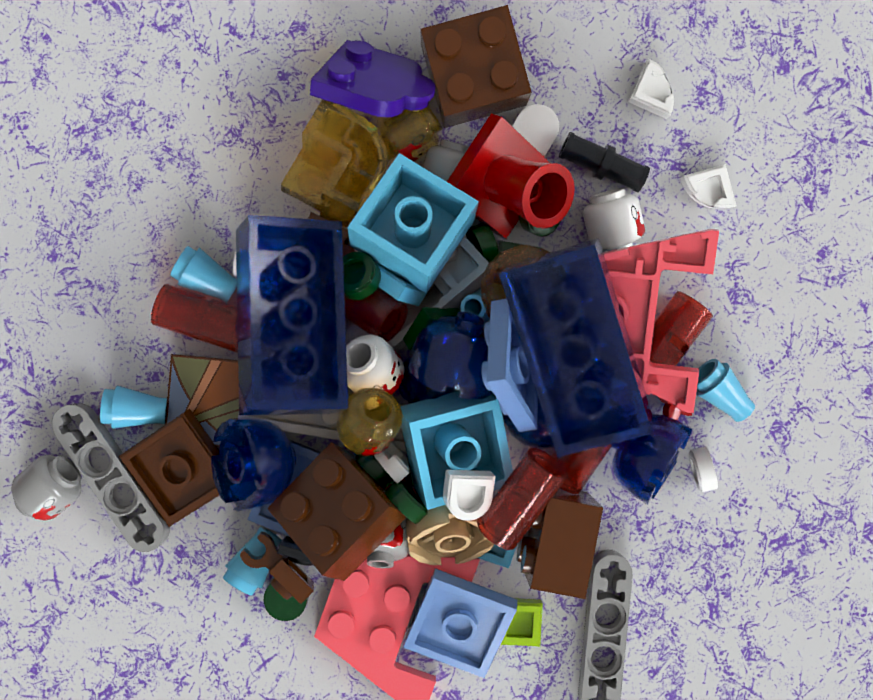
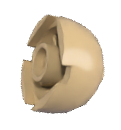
(445, 536)

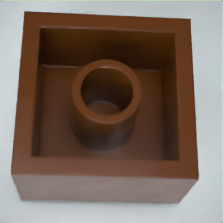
(475, 66)
(336, 513)
(562, 545)

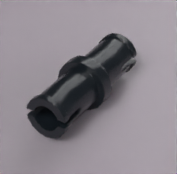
(604, 162)

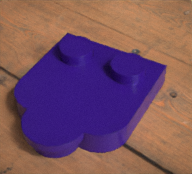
(372, 81)

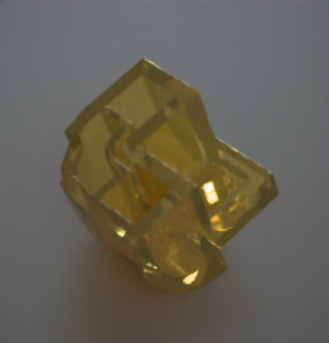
(337, 163)

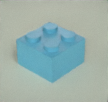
(412, 222)
(453, 436)

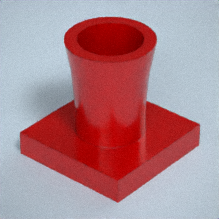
(512, 180)

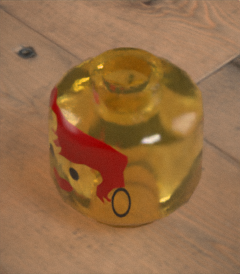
(409, 133)
(369, 421)

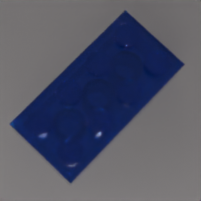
(290, 316)
(577, 348)

